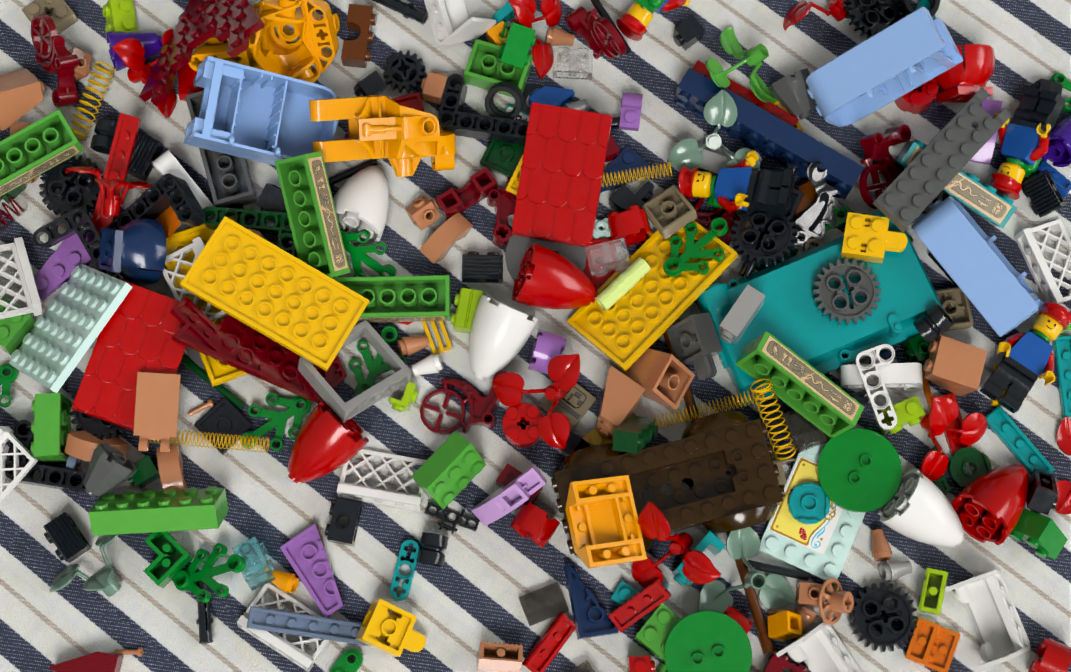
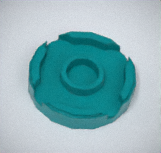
(808, 503)

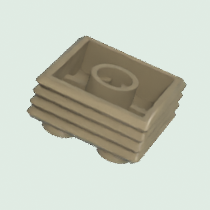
(62, 14)
(680, 211)
(959, 303)

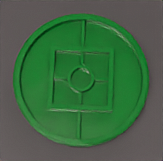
(859, 470)
(708, 644)

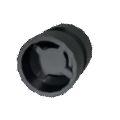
(104, 136)
(935, 321)
(432, 545)

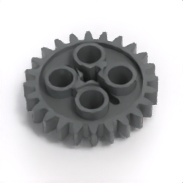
(865, 287)

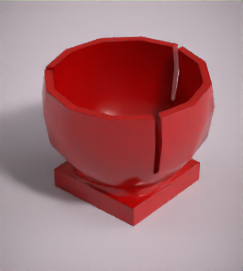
(969, 76)

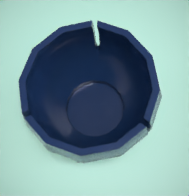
(134, 250)

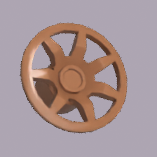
(837, 601)

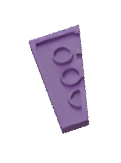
(61, 263)
(312, 566)

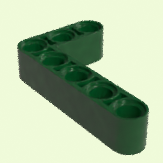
(260, 224)

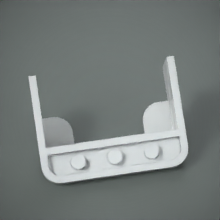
(452, 24)
(995, 617)
(821, 651)

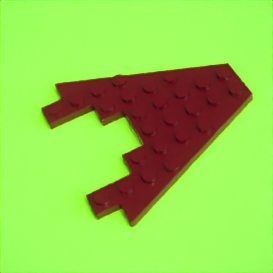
(196, 25)
(248, 350)

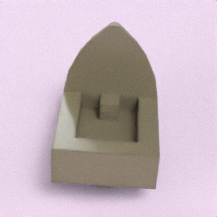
(781, 478)

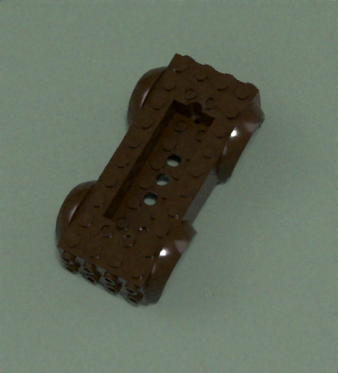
(720, 454)

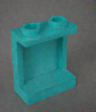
(710, 542)

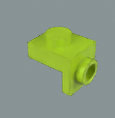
(410, 395)

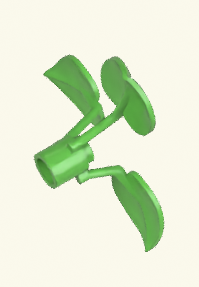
(754, 56)

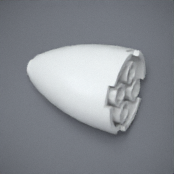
(363, 203)
(497, 336)
(922, 512)

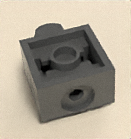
(695, 343)

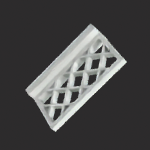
(197, 246)
(1041, 267)
(26, 281)
(6, 434)
(376, 494)
(275, 641)

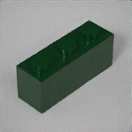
(634, 434)

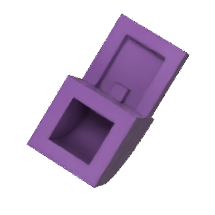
(630, 111)

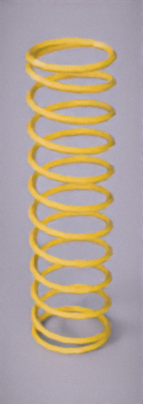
(93, 98)
(762, 391)

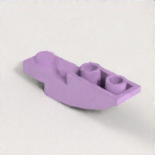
(509, 497)

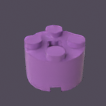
(547, 347)

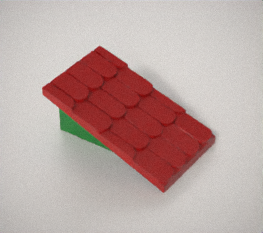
(561, 175)
(130, 342)

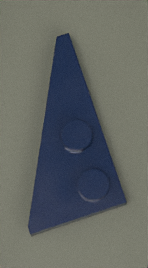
(626, 159)
(588, 616)

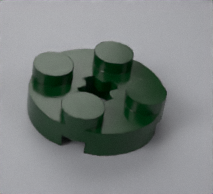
(958, 463)

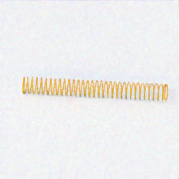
(668, 163)
(737, 399)
(229, 439)

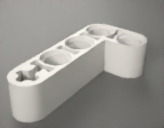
(167, 164)
(894, 375)
(880, 389)

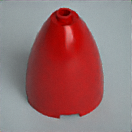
(551, 281)
(323, 445)
(1001, 494)

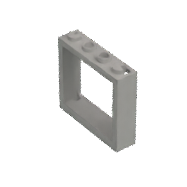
(372, 395)

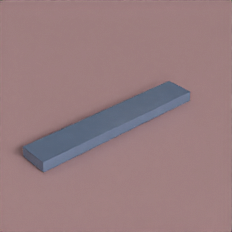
(303, 625)

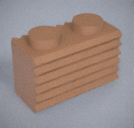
(499, 657)

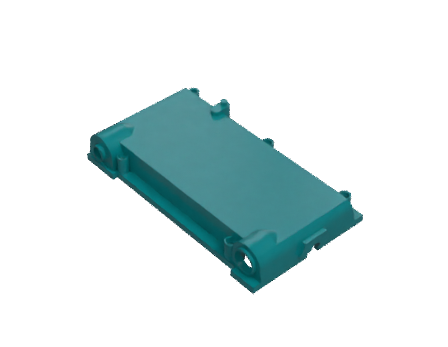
(796, 322)

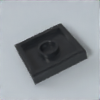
(225, 420)

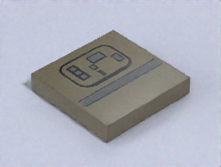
(574, 405)

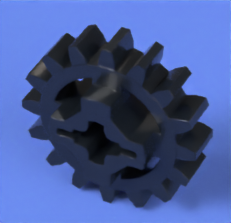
(413, 69)

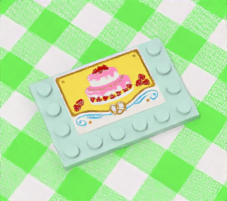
(814, 547)

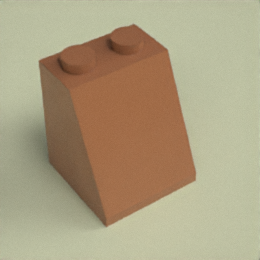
(18, 95)
(954, 365)
(661, 376)
(618, 402)

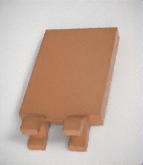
(156, 408)

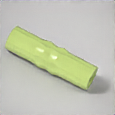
(623, 283)

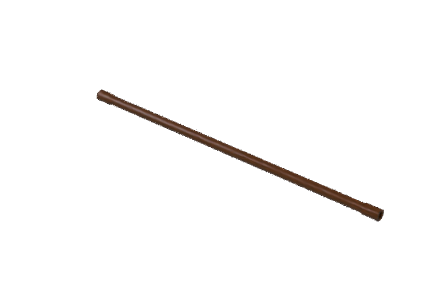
(765, 641)

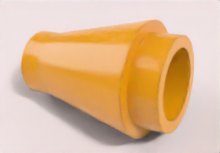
(285, 581)

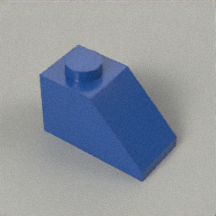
(551, 96)

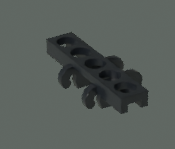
(457, 521)

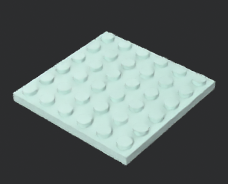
(69, 326)

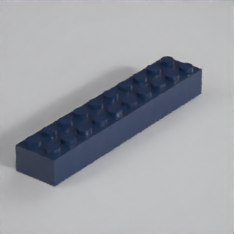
(770, 134)

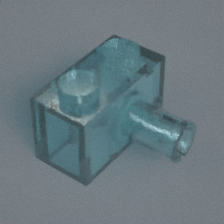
(258, 569)

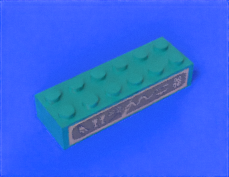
(967, 190)

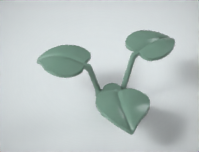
(717, 111)
(101, 580)
(773, 588)

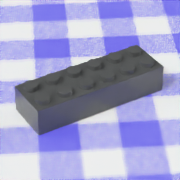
(226, 174)

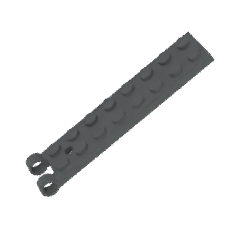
(939, 162)

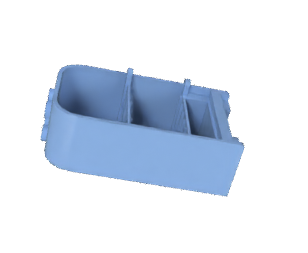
(883, 68)
(256, 113)
(977, 265)

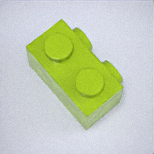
(907, 412)

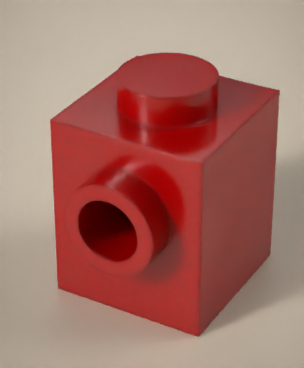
(640, 664)

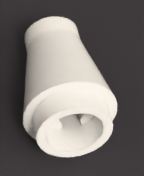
(428, 365)

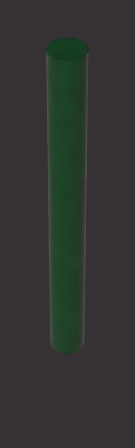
(220, 388)

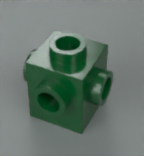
(916, 349)

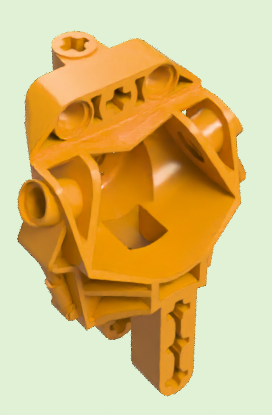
(272, 52)
(384, 130)

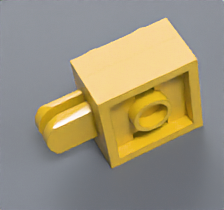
(868, 238)
(389, 630)

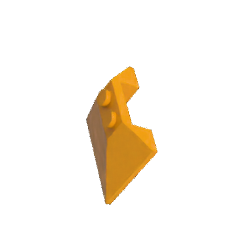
(604, 522)

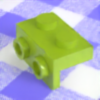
(120, 16)

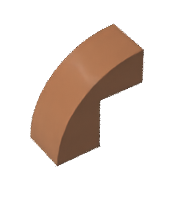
(444, 237)
(82, 445)
(171, 468)

